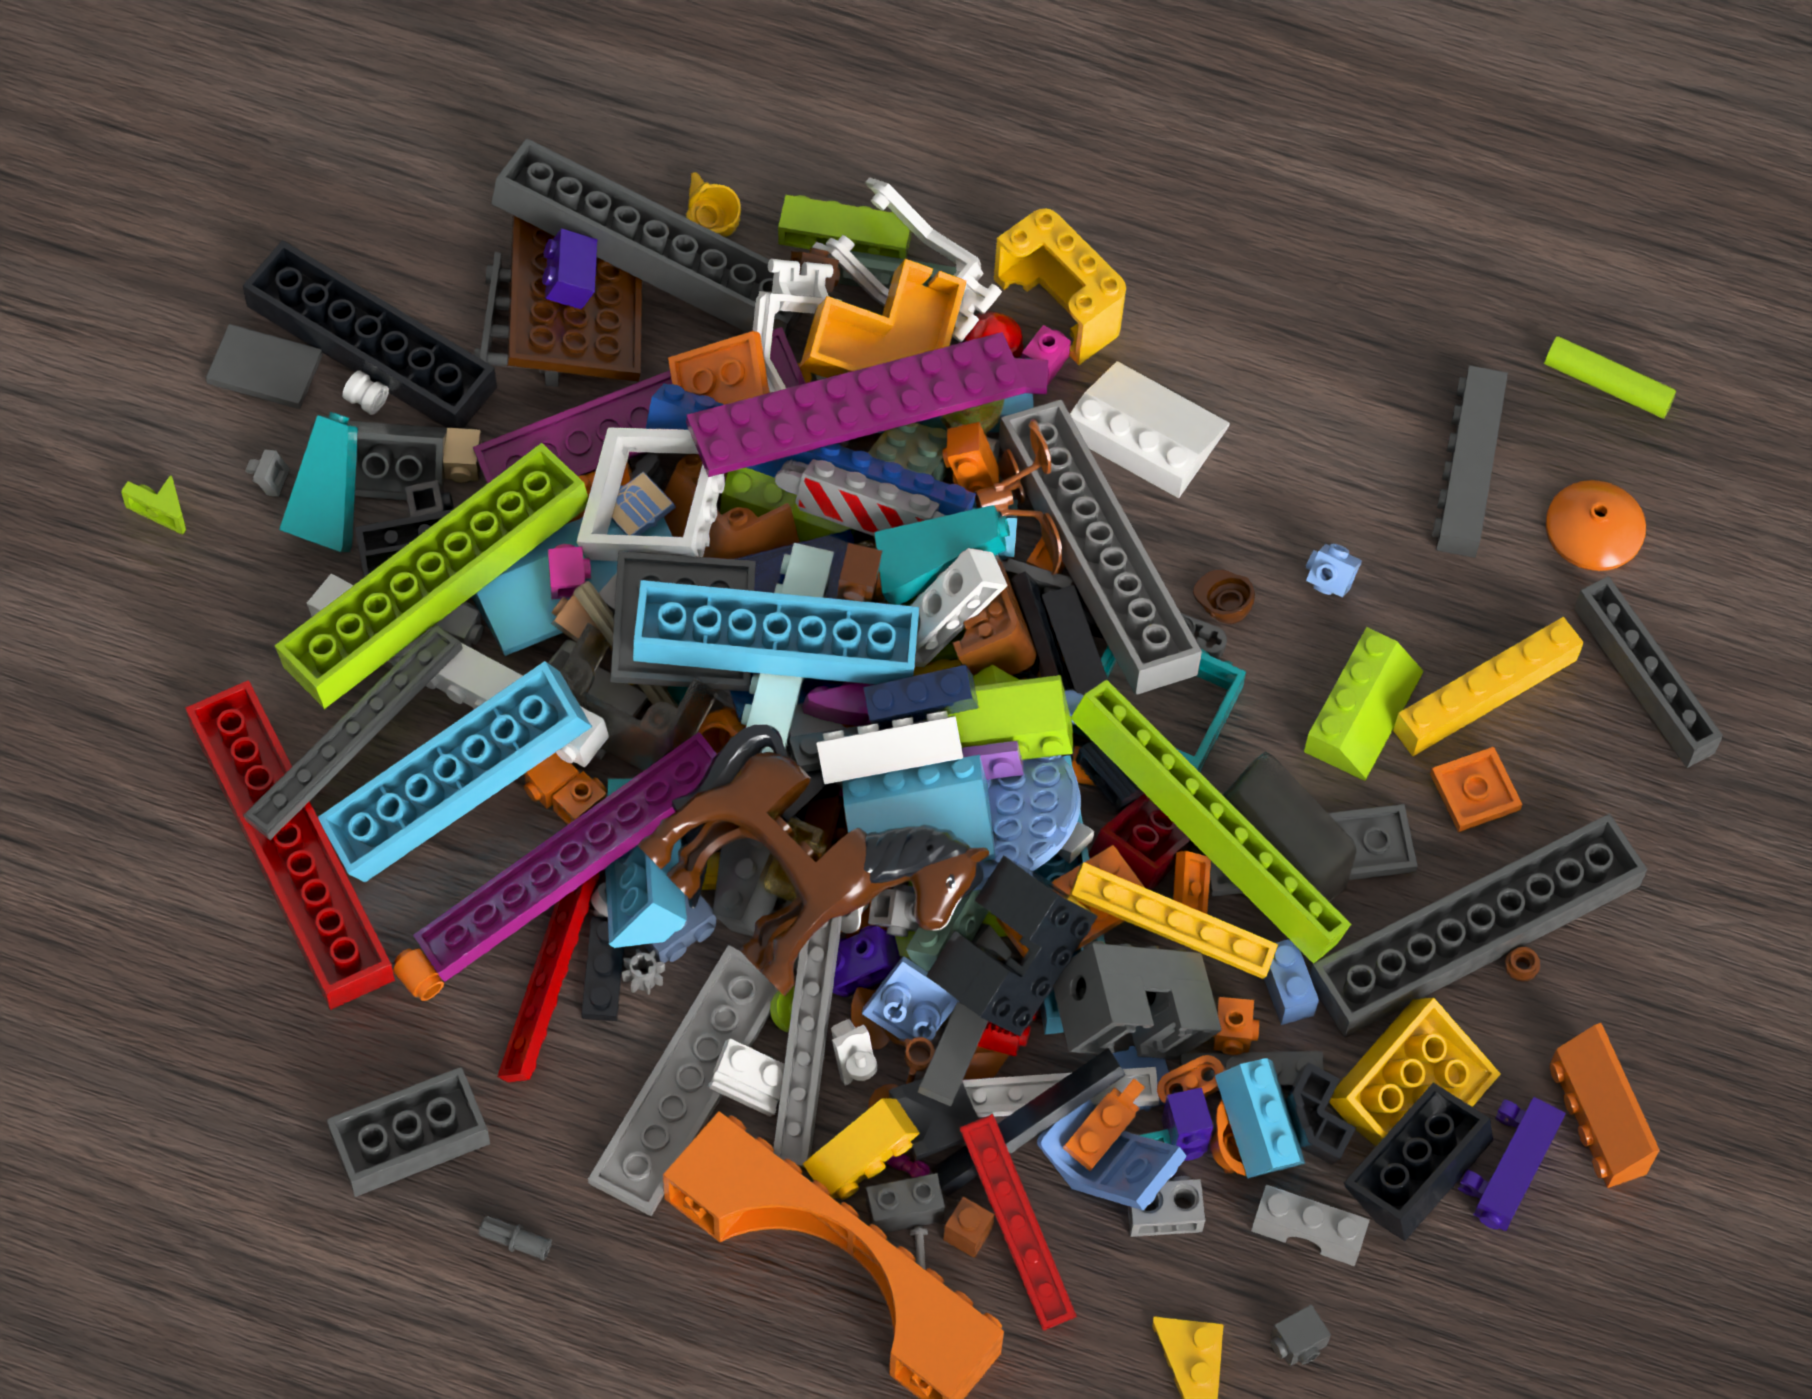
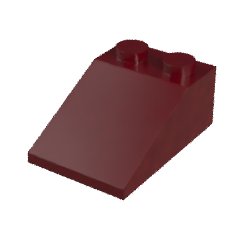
(1144, 840)

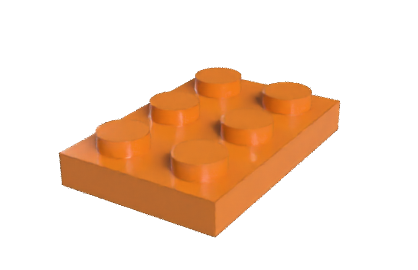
(723, 370)

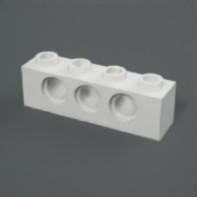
(954, 598)

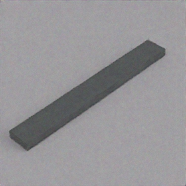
(352, 732)

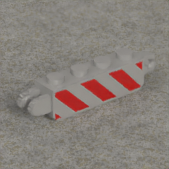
(852, 498)

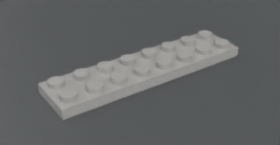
(676, 1094)

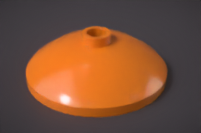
(1594, 540)

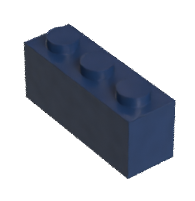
(920, 695)

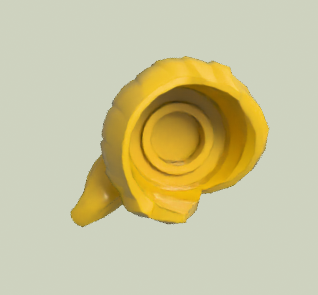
(713, 206)

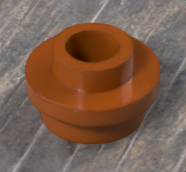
(1524, 955)

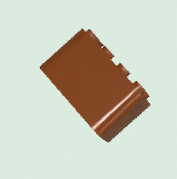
(997, 635)

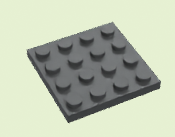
(687, 570)

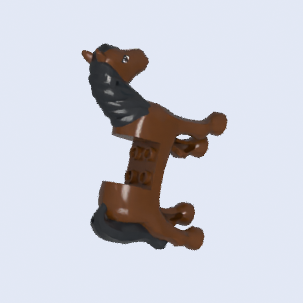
(746, 797)

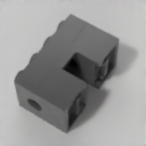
(1138, 991)

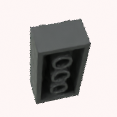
(408, 1131)

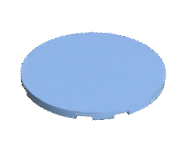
(1032, 813)

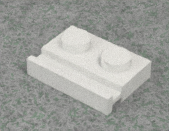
(748, 1077)

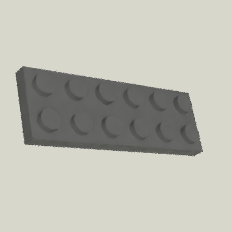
(1380, 840)

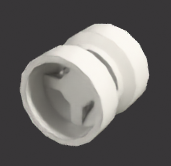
(365, 392)

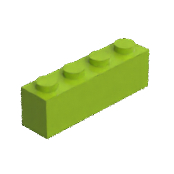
(813, 221)

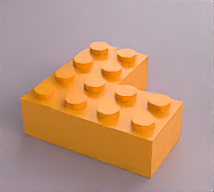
(912, 323)

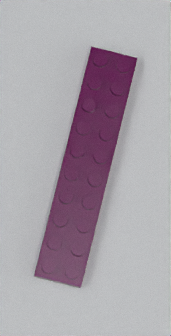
(855, 404)
(580, 432)
(563, 861)

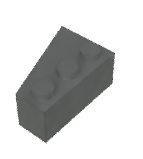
(741, 887)

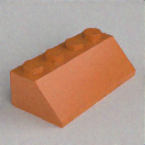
(1604, 1107)

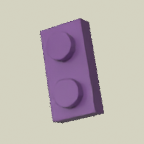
(998, 759)

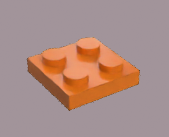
(1476, 789)

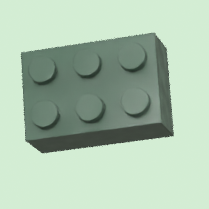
(914, 448)

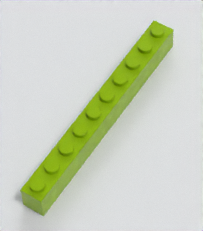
(1210, 821)

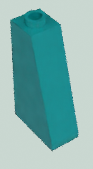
(325, 486)
(922, 550)

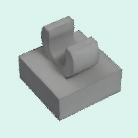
(269, 472)

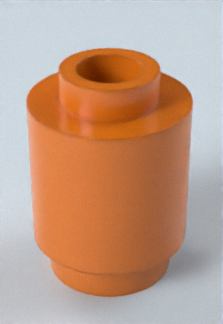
(417, 974)

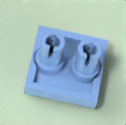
(909, 1003)

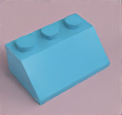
(1259, 1118)

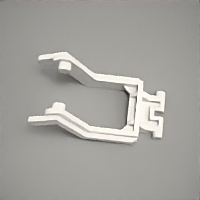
(968, 265)
(793, 294)

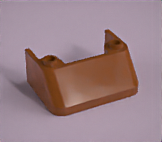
(734, 532)

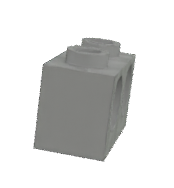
(1167, 1216)

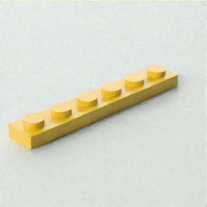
(1173, 920)

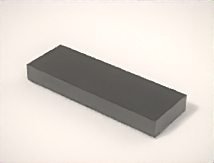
(953, 1055)

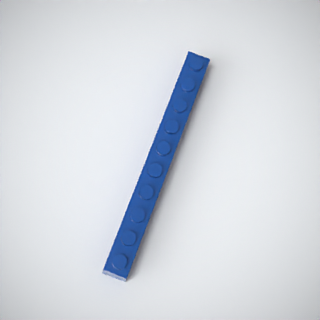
(673, 403)

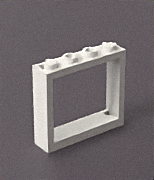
(605, 489)

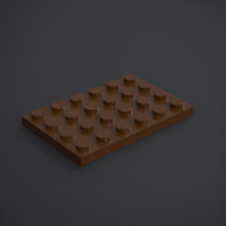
(561, 338)

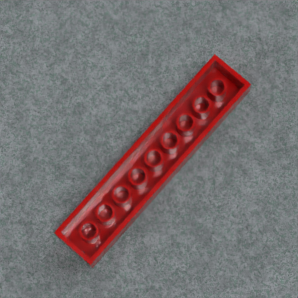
(299, 858)

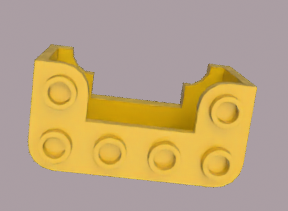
(1052, 254)

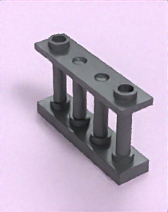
(494, 277)

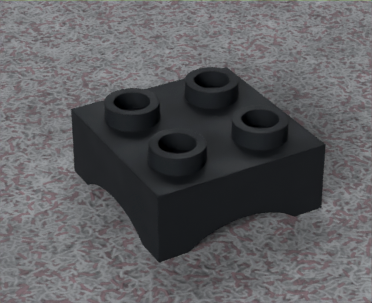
(934, 1120)

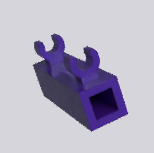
(1518, 1165)

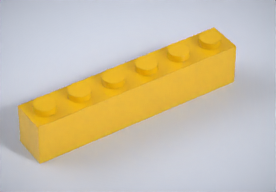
(1487, 686)

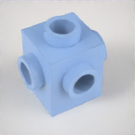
(1332, 569)

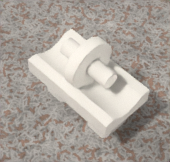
(853, 1052)

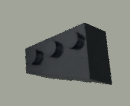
(384, 539)

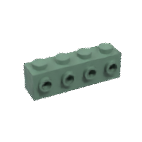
(928, 944)

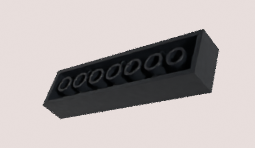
(370, 336)

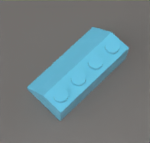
(642, 900)

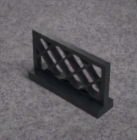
(1048, 658)

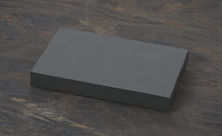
(264, 366)

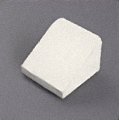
(1077, 842)

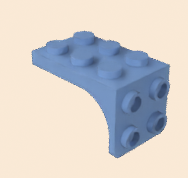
(1126, 1174)

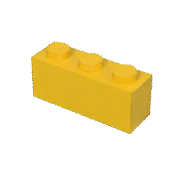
(862, 1148)

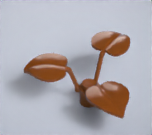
(1001, 495)
(918, 1051)

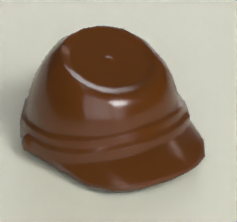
(1225, 595)

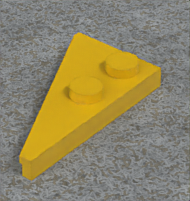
(1192, 1354)

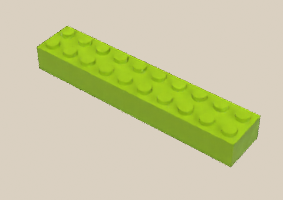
(432, 575)

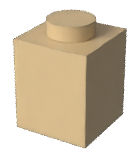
(459, 457)

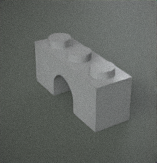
(1291, 1215)

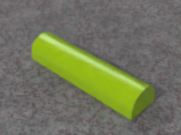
(1610, 377)

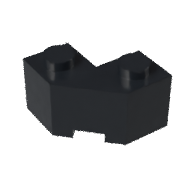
(1315, 1128)

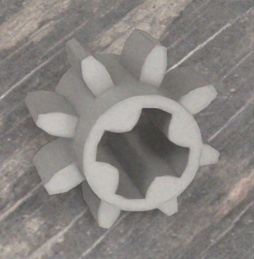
(647, 962)

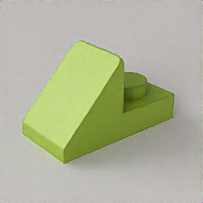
(159, 507)

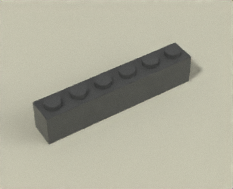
(1471, 461)
(1648, 672)

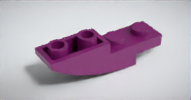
(839, 704)

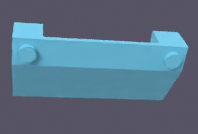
(519, 600)

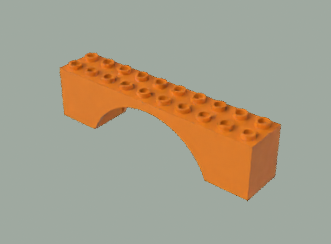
(740, 1186)

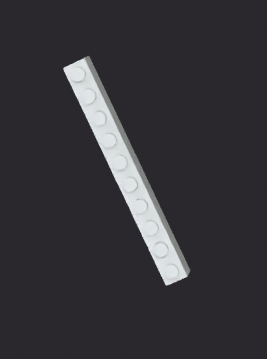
(475, 679)

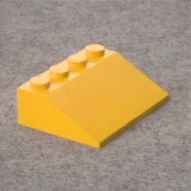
(1402, 1064)

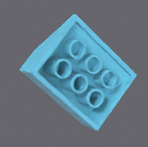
(939, 795)

